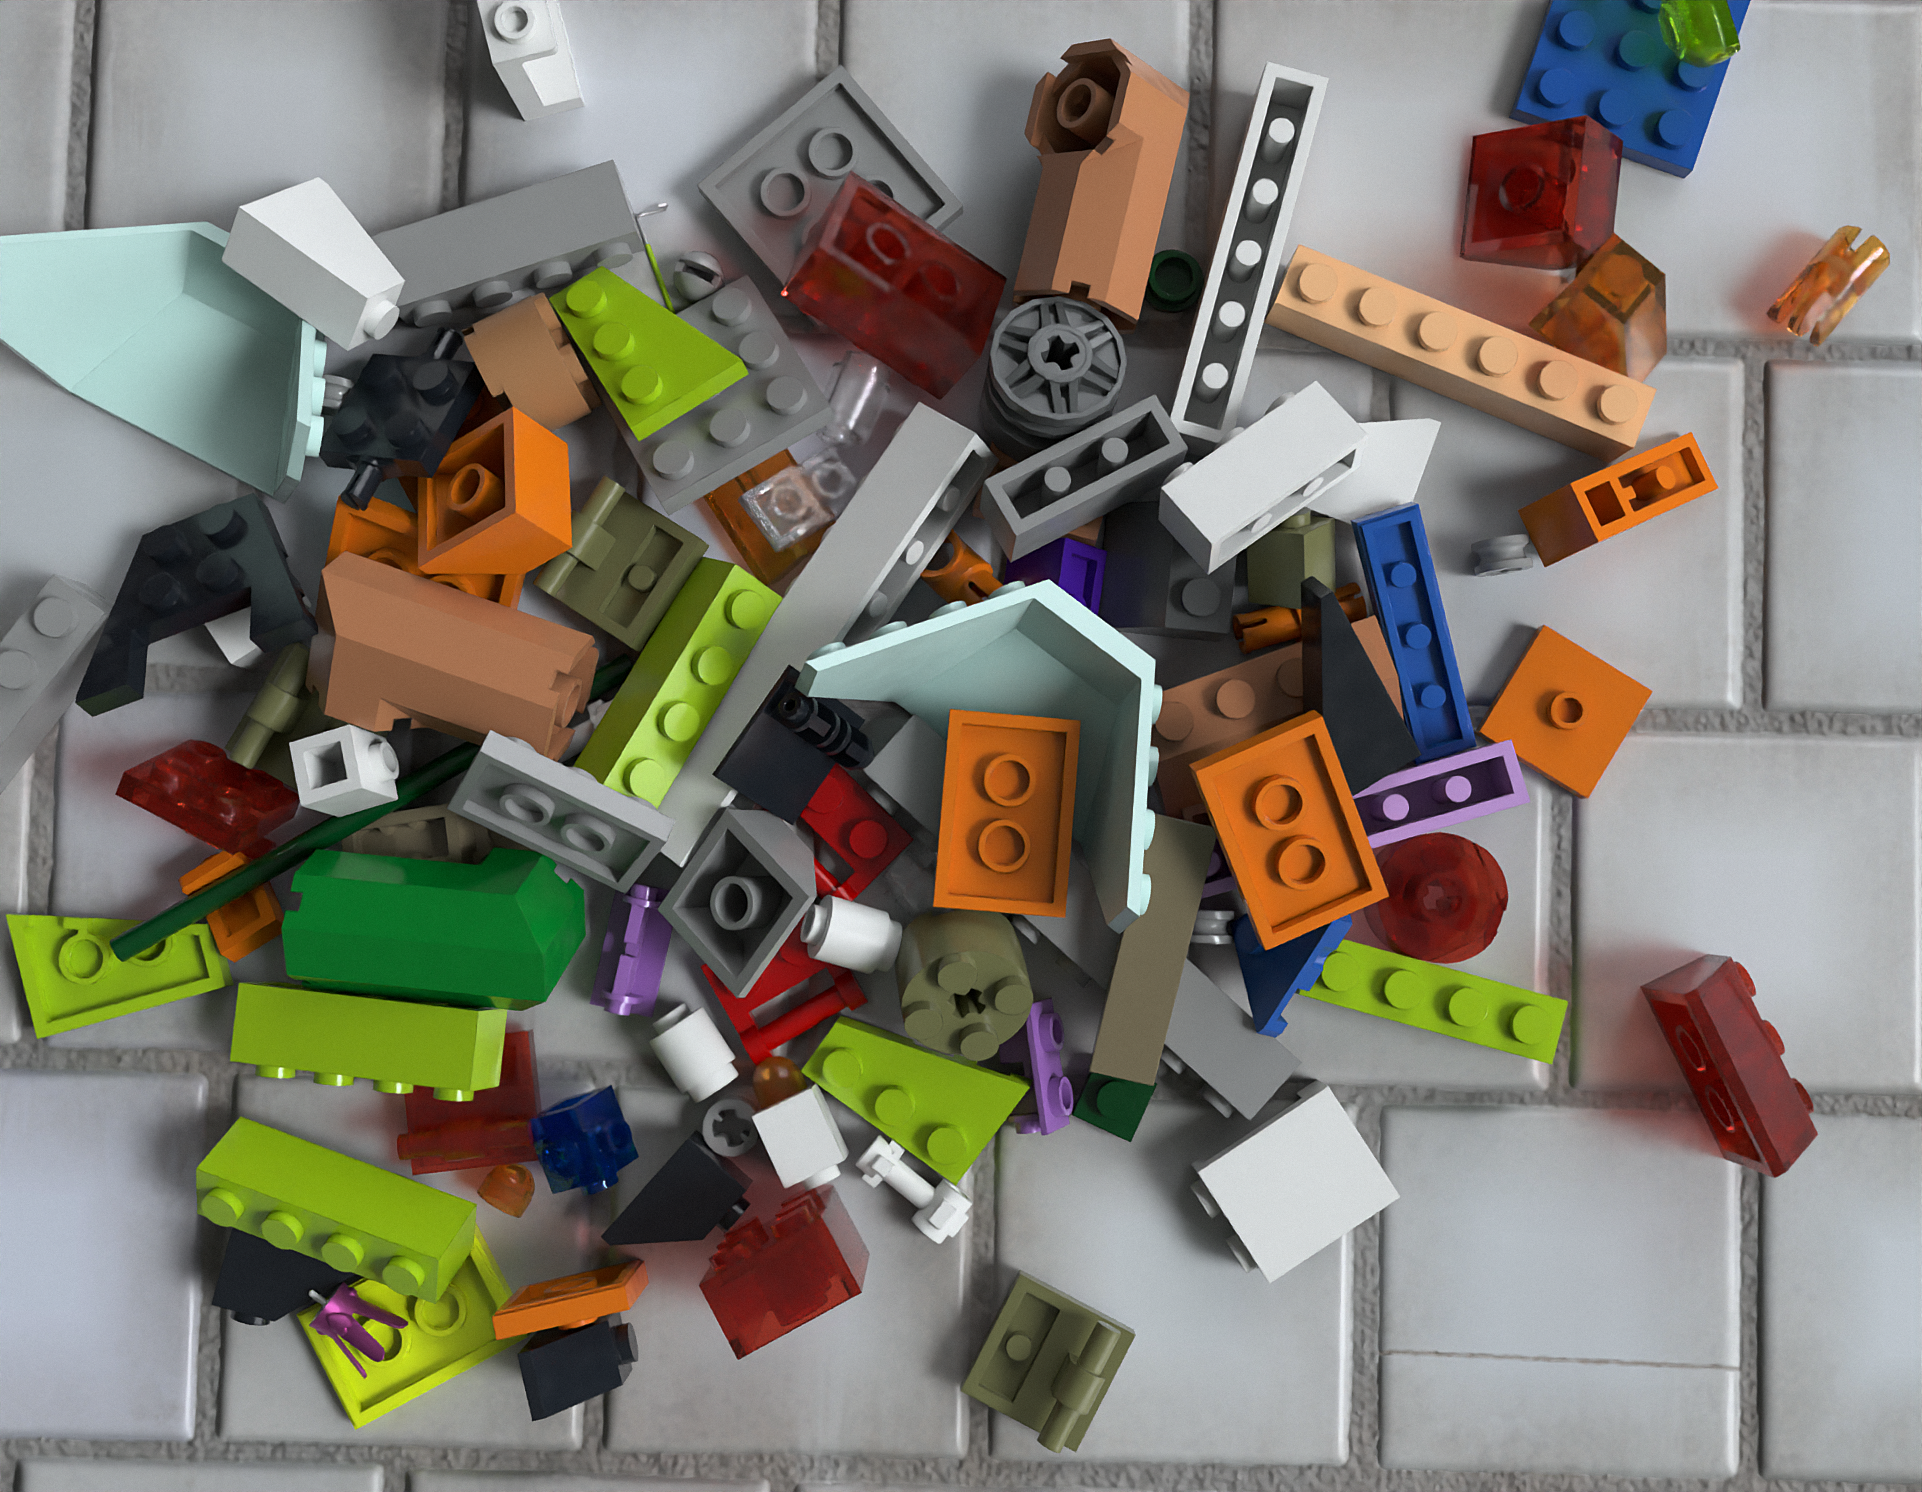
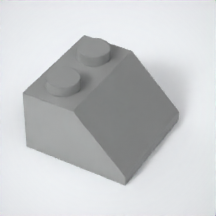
(742, 895)

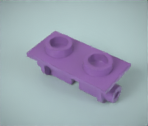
(633, 952)
(1038, 1046)

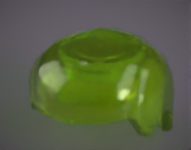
(1698, 31)

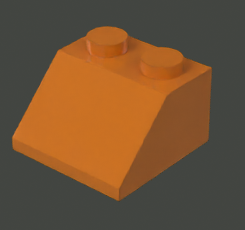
(496, 501)

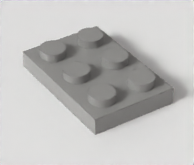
(560, 812)

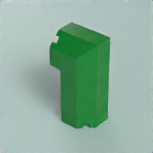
(434, 927)

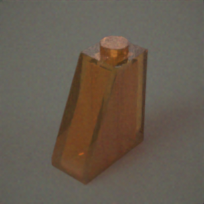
(1610, 311)

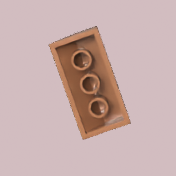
(1237, 705)

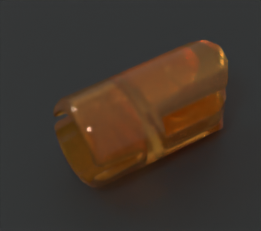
(1831, 284)

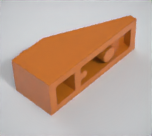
(1617, 499)

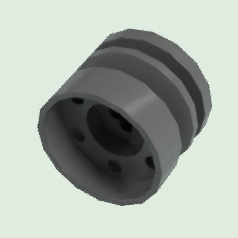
(1050, 375)

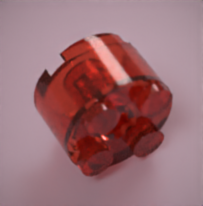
(1467, 912)

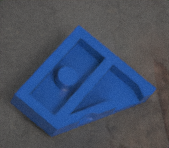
(1277, 973)

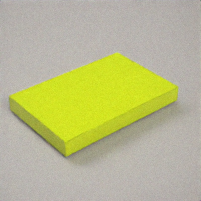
(428, 1351)

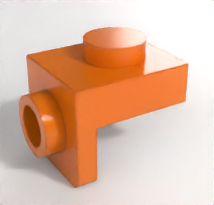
(243, 922)

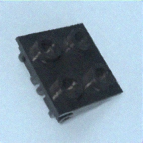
(793, 748)

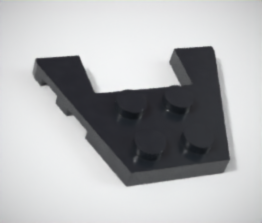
(189, 578)

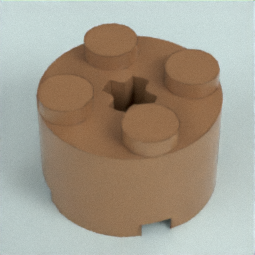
(532, 363)

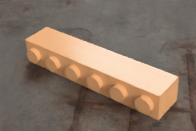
(1459, 355)

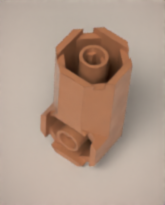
(1107, 162)
(443, 658)

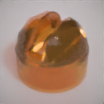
(776, 1080)
(508, 1188)

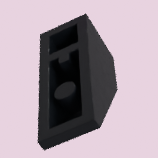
(1349, 693)

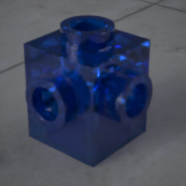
(583, 1142)

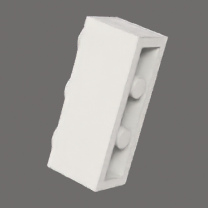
(1260, 475)

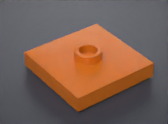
(1564, 711)
(571, 1299)

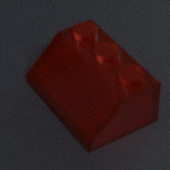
(895, 287)
(1733, 1063)

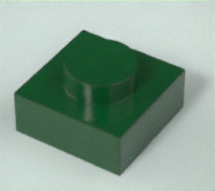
(1113, 1104)

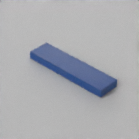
(1414, 628)

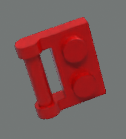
(855, 830)
(784, 971)

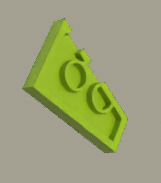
(643, 352)
(79, 981)
(918, 1097)

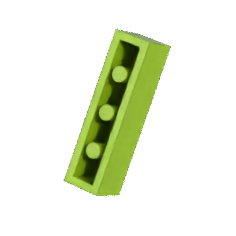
(679, 681)
(1441, 1000)
(368, 1037)
(336, 1209)

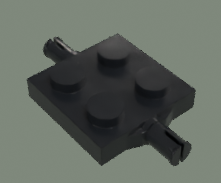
(401, 416)

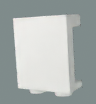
(532, 55)
(1293, 1184)

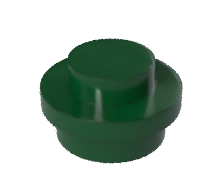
(1173, 281)

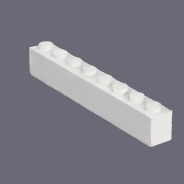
(840, 596)

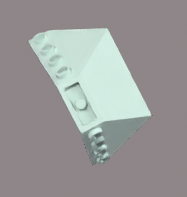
(170, 344)
(1030, 657)

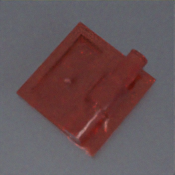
(211, 797)
(481, 1131)

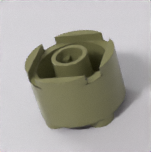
(962, 982)

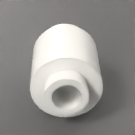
(851, 935)
(693, 1052)

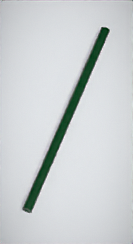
(319, 837)

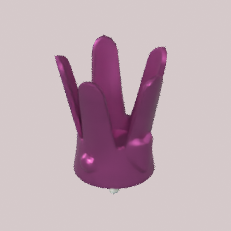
(336, 1319)

